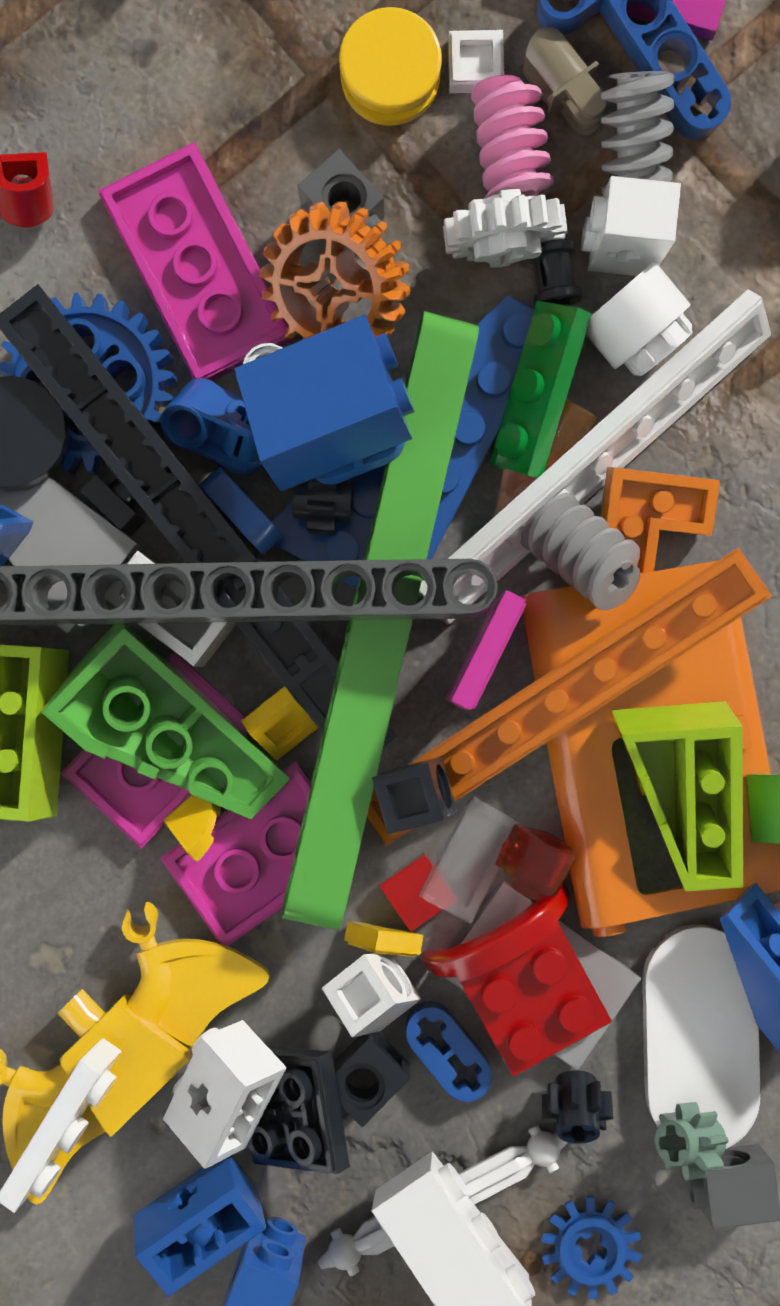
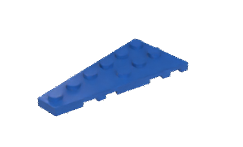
(483, 407)

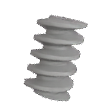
(639, 126)
(583, 551)

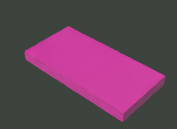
(194, 262)

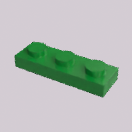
(540, 388)

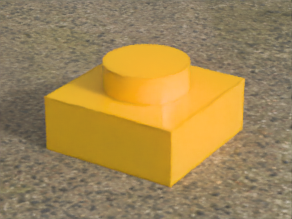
(279, 723)

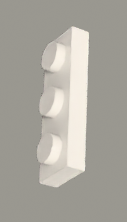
(61, 1126)

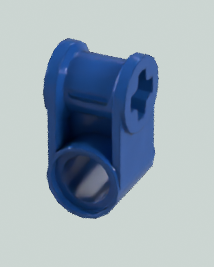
(212, 425)

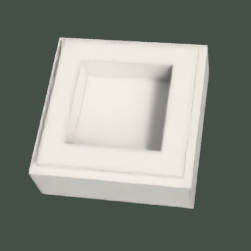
(473, 58)

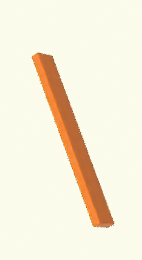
(594, 677)

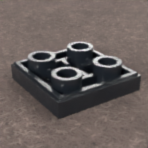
(303, 1118)

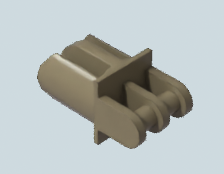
(564, 81)

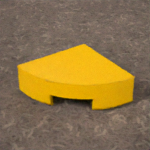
(193, 825)
(383, 939)

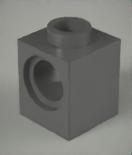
(337, 180)
(740, 1191)

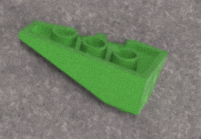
(148, 715)

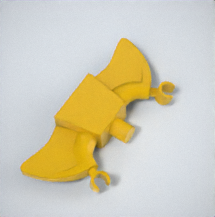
(155, 1027)

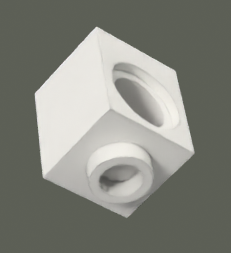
(371, 993)

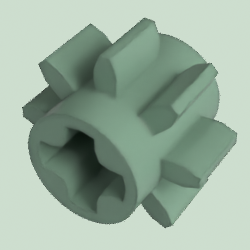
(691, 1141)

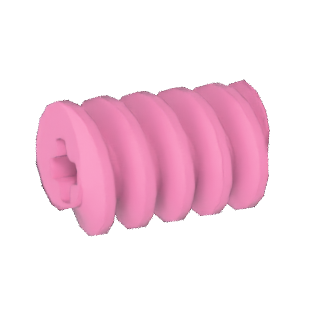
(505, 135)

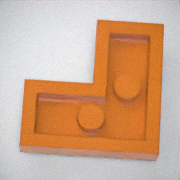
(649, 502)

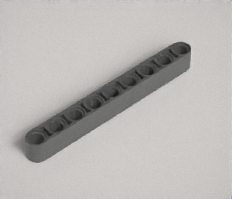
(145, 582)

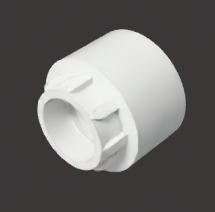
(641, 322)

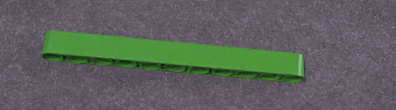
(376, 648)

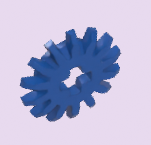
(599, 1268)

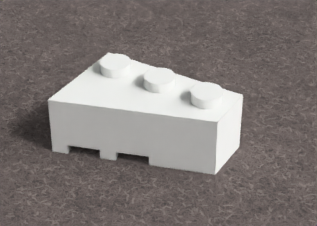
(448, 1239)

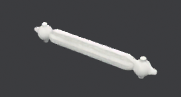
(480, 1181)

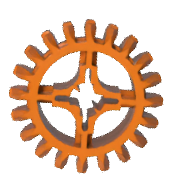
(343, 236)

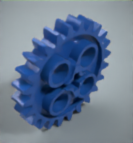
(135, 354)

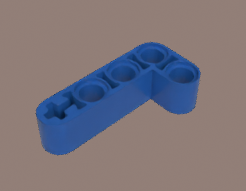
(643, 45)

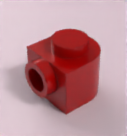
(29, 199)

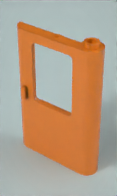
(582, 763)

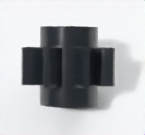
(323, 505)
(577, 1107)

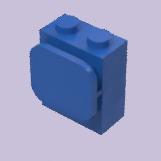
(326, 406)

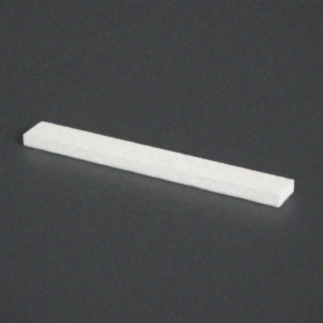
(619, 436)

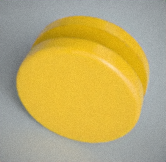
(390, 66)

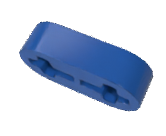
(241, 510)
(438, 1059)

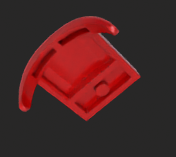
(526, 984)

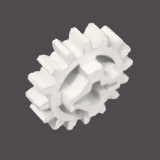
(504, 228)

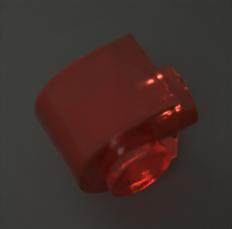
(535, 861)

